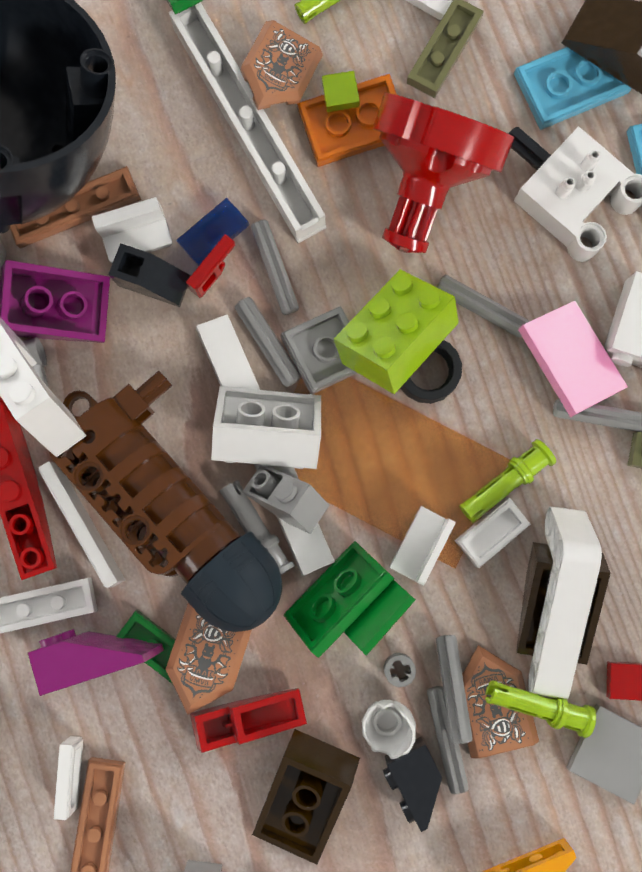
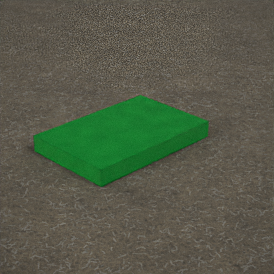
(337, 598)

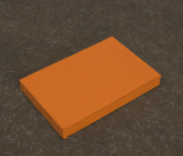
(345, 131)

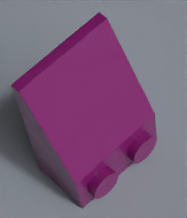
(53, 302)
(74, 658)

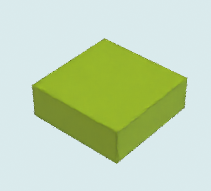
(340, 91)

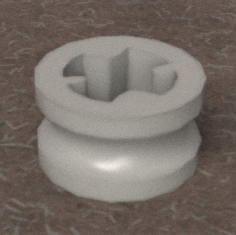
(394, 679)

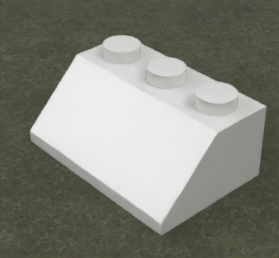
(267, 428)

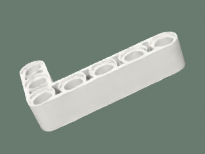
(567, 601)

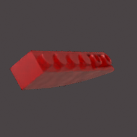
(22, 502)

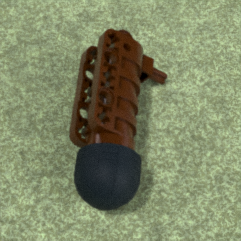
(226, 574)

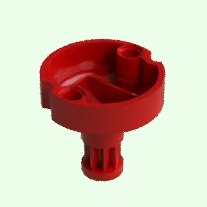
(435, 154)

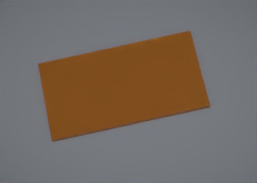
(391, 460)

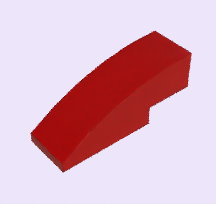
(247, 719)

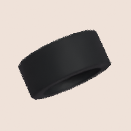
(454, 364)

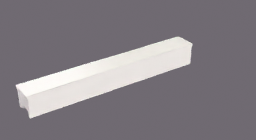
(248, 124)

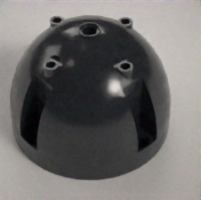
(52, 105)

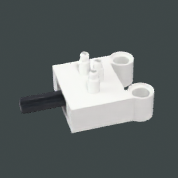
(572, 186)

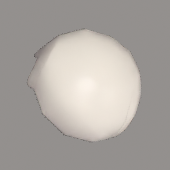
(389, 728)

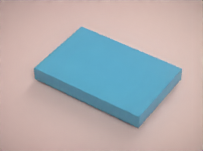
(565, 86)

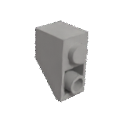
(287, 498)

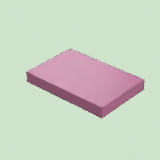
(572, 358)

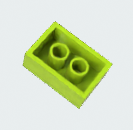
(397, 330)

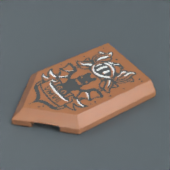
(279, 65)
(204, 660)
(494, 726)

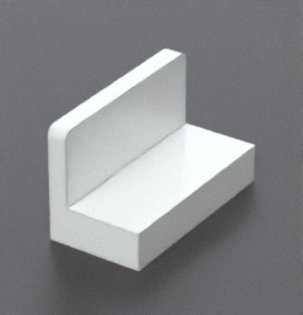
(135, 225)
(422, 545)

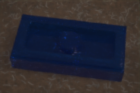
(210, 229)

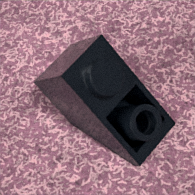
(148, 275)
(418, 782)

